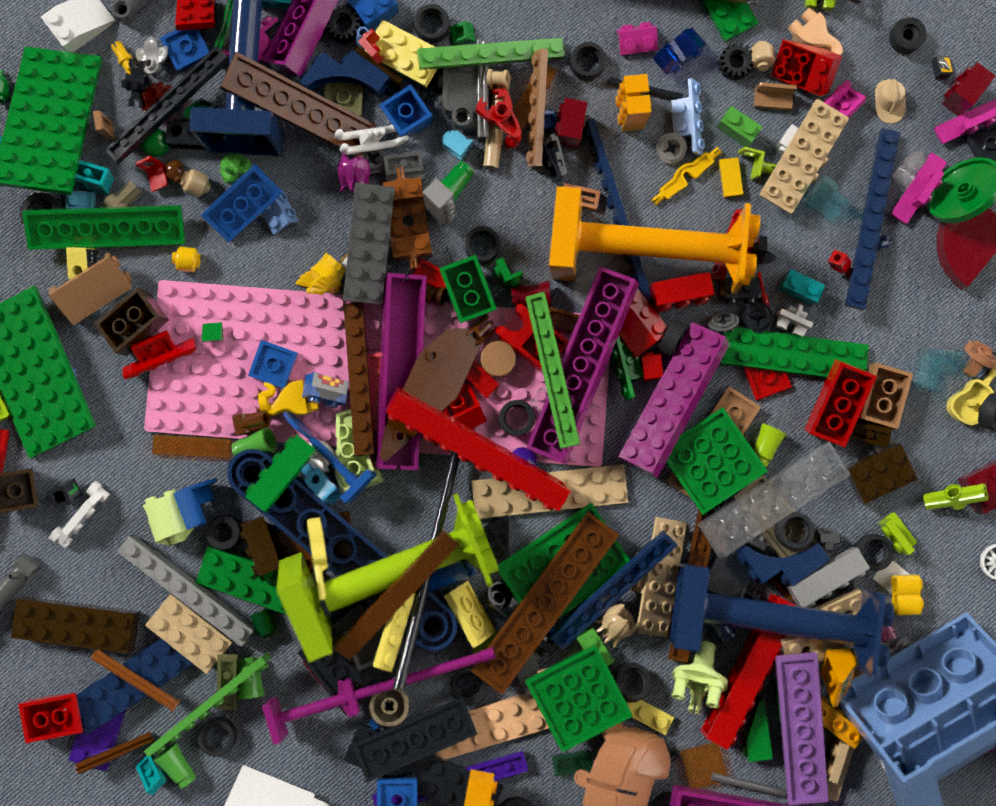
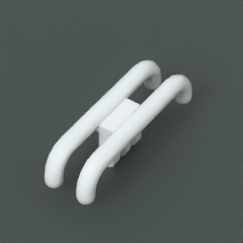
(368, 139)

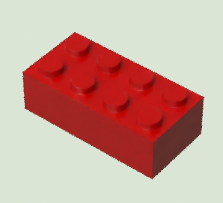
(840, 403)

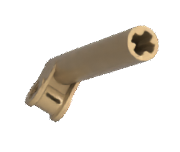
(495, 80)

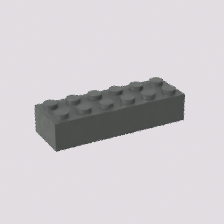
(368, 243)

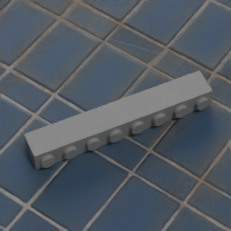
(187, 590)

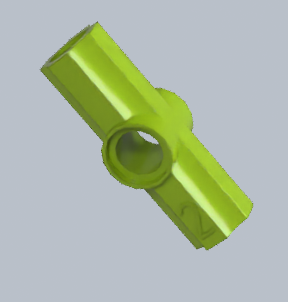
(956, 496)

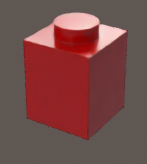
(651, 366)

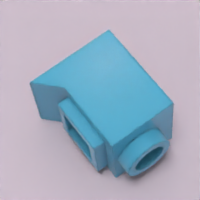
(457, 144)

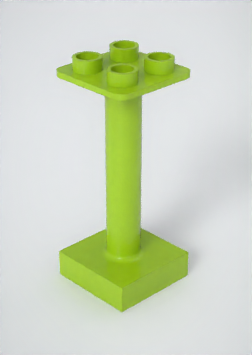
(299, 590)

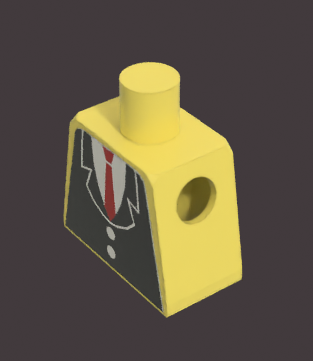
(79, 260)

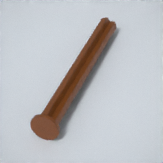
(135, 680)

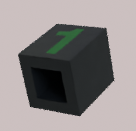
(64, 493)

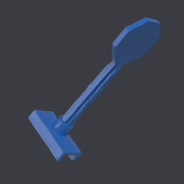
(356, 484)

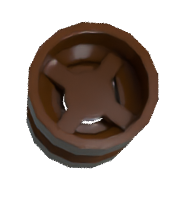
(435, 294)

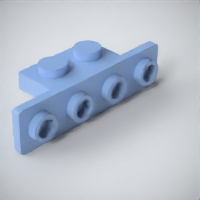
(687, 117)

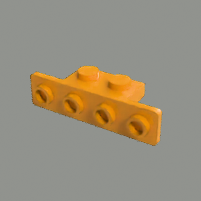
(836, 723)

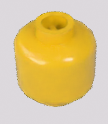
(186, 259)

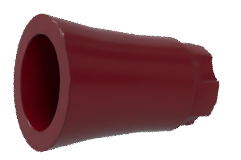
(519, 293)

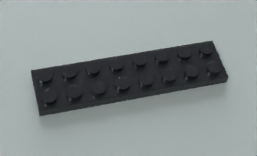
(435, 776)

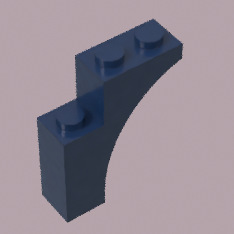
(352, 70)
(790, 568)

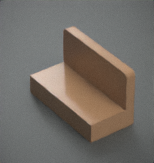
(774, 96)

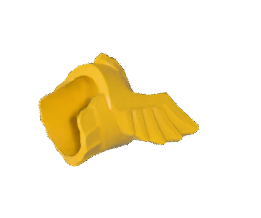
(323, 276)

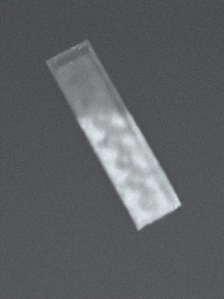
(773, 499)

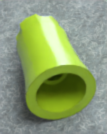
(768, 443)

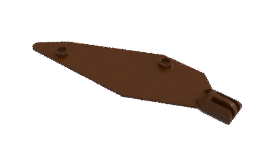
(438, 376)

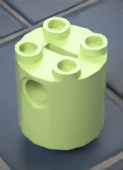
(165, 519)

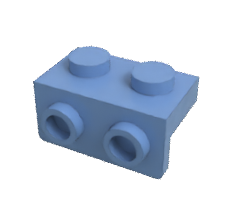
(280, 214)

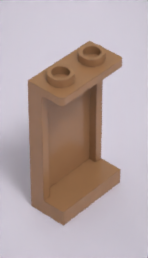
(91, 289)

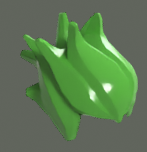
(233, 167)

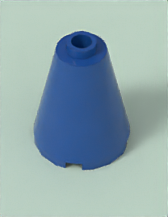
(450, 574)

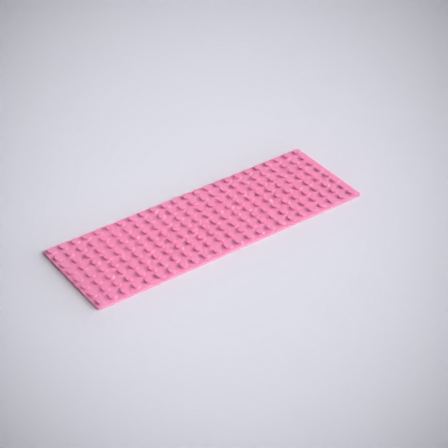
(212, 384)

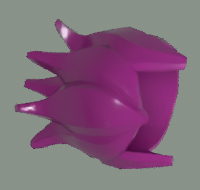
(353, 171)

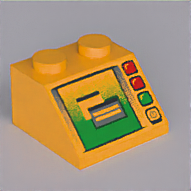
(838, 673)

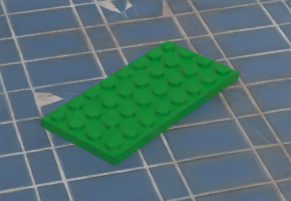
(48, 120)
(38, 377)

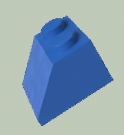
(374, 11)
(407, 112)

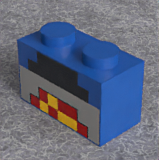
(325, 389)

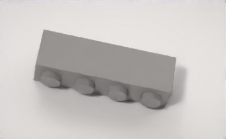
(439, 202)
(829, 577)

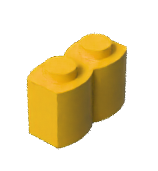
(906, 594)

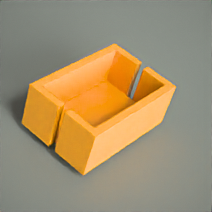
(633, 108)

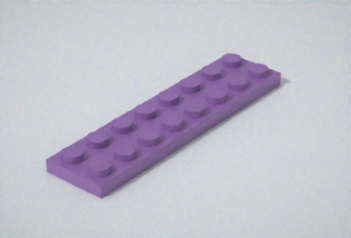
(802, 728)

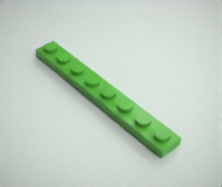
(487, 53)
(552, 370)
(215, 700)

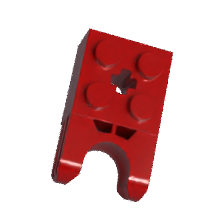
(524, 341)

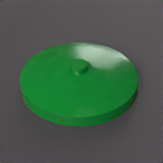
(965, 191)

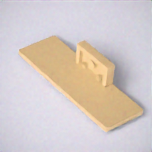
(804, 156)
(660, 583)

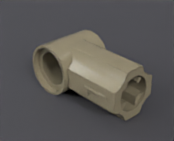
(124, 196)

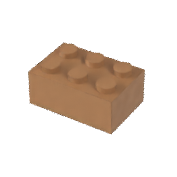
(887, 396)

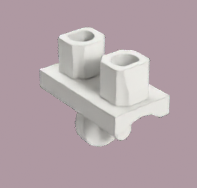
(786, 317)

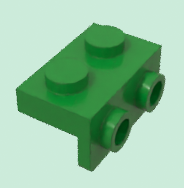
(502, 273)

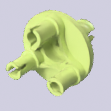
(700, 679)

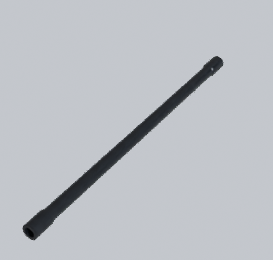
(402, 671)

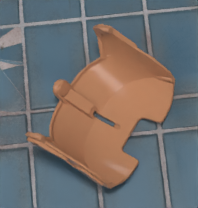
(626, 761)

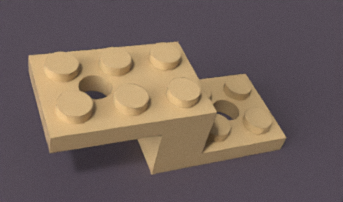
(794, 645)

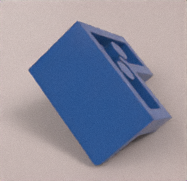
(189, 502)

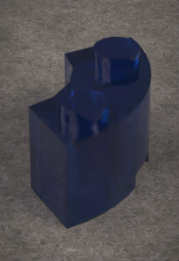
(679, 51)

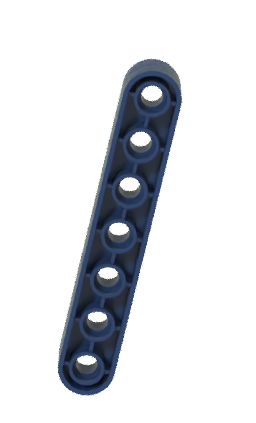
(335, 530)

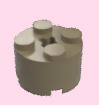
(384, 717)

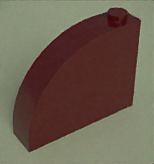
(966, 247)

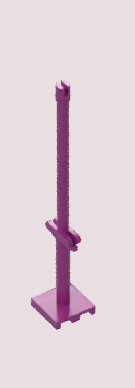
(349, 697)

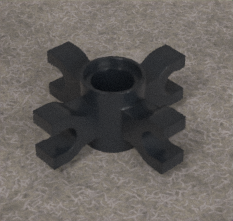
(136, 83)

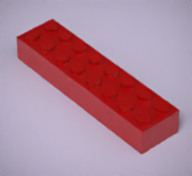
(743, 684)

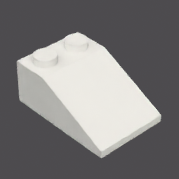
(77, 22)

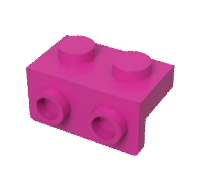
(637, 38)
(845, 99)

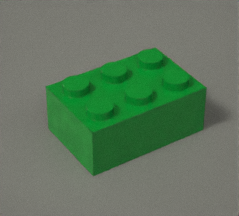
(467, 289)

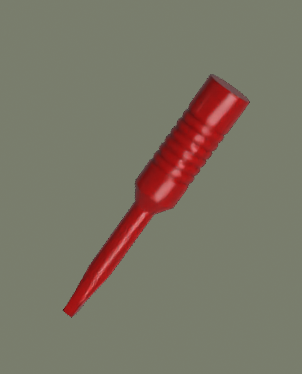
(764, 297)

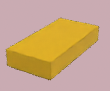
(730, 177)

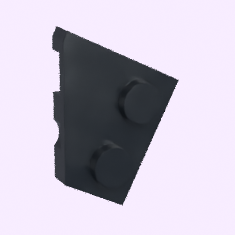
(553, 158)
(498, 538)

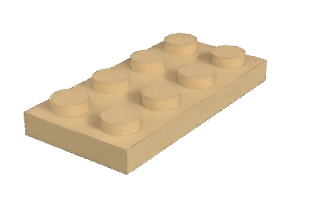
(188, 633)

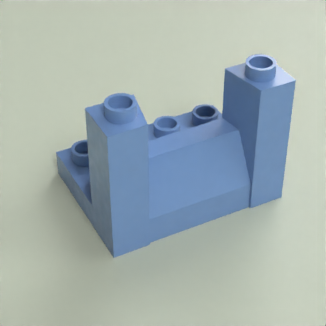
(929, 709)

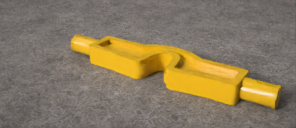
(693, 169)

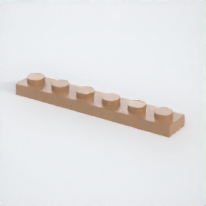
(537, 113)

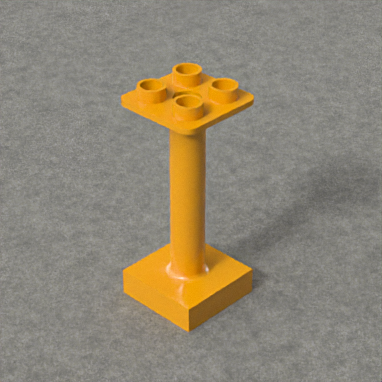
(573, 235)

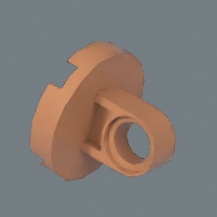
(980, 355)

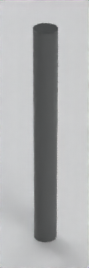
(748, 784)

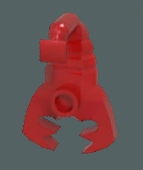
(502, 116)

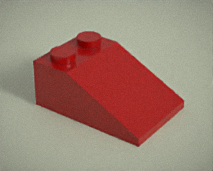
(50, 717)

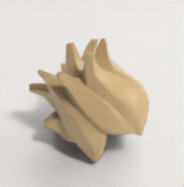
(617, 624)

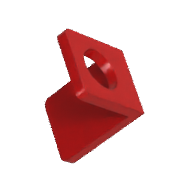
(156, 173)

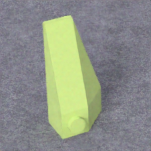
(346, 455)

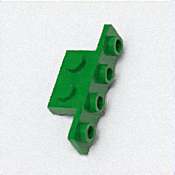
(626, 369)

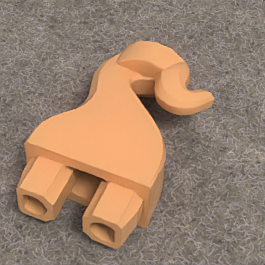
(814, 32)

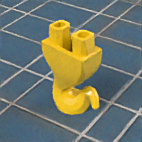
(288, 400)

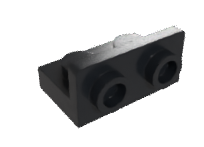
(746, 293)

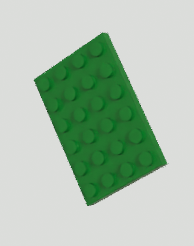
(527, 564)

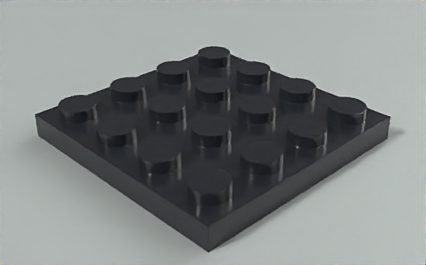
(337, 667)

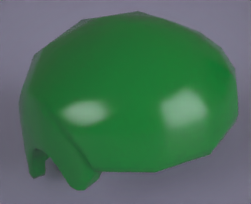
(155, 144)

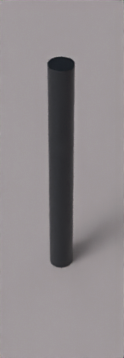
(652, 90)

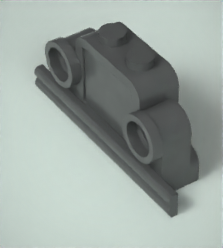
(460, 94)

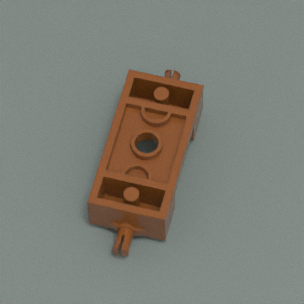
(413, 240)

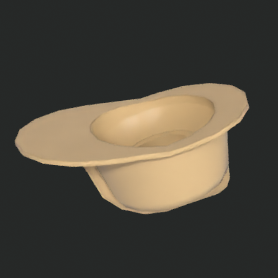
(890, 101)

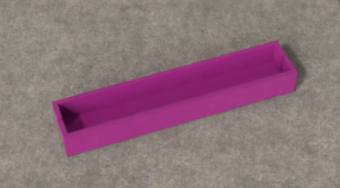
(400, 347)

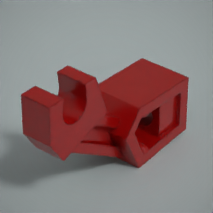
(841, 263)

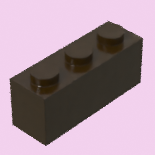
(260, 548)

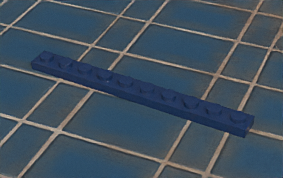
(614, 202)
(872, 219)

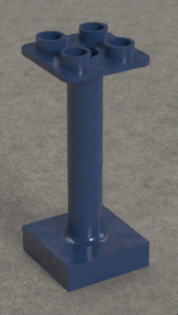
(239, 125)
(861, 630)

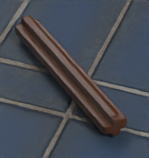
(114, 753)

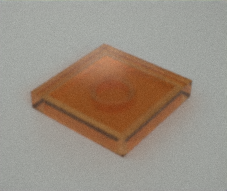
(701, 763)

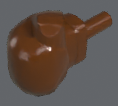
(174, 171)

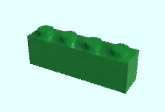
(280, 473)

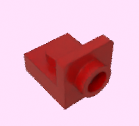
(368, 43)

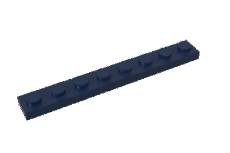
(613, 590)

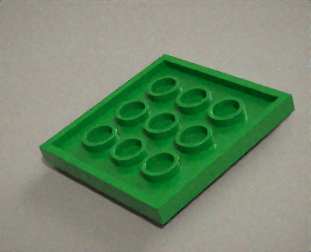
(714, 461)
(578, 698)

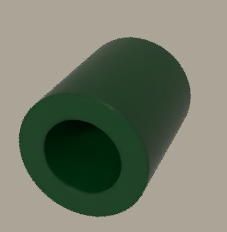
(264, 623)

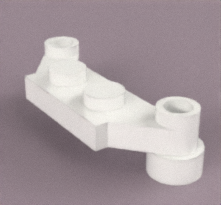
(62, 536)

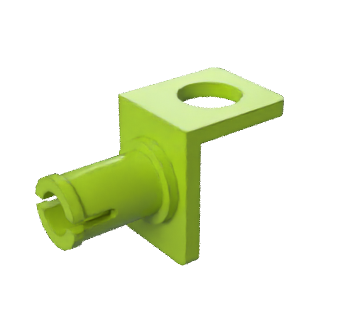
(759, 164)

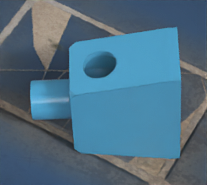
(326, 488)

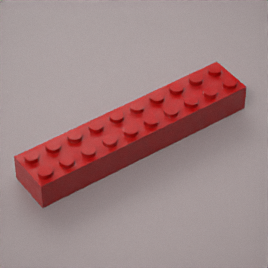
(478, 449)

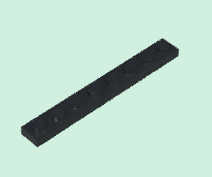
(167, 105)

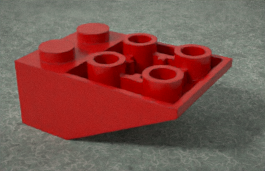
(806, 66)

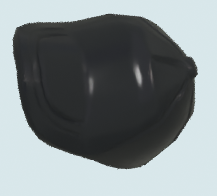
(501, 599)

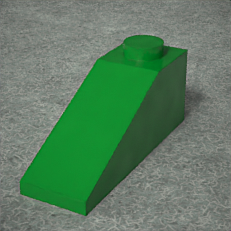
(756, 737)

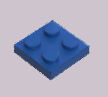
(185, 48)
(273, 364)

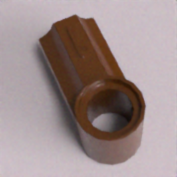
(247, 422)

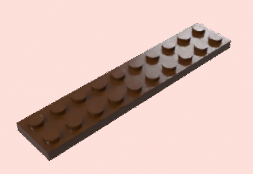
(546, 601)

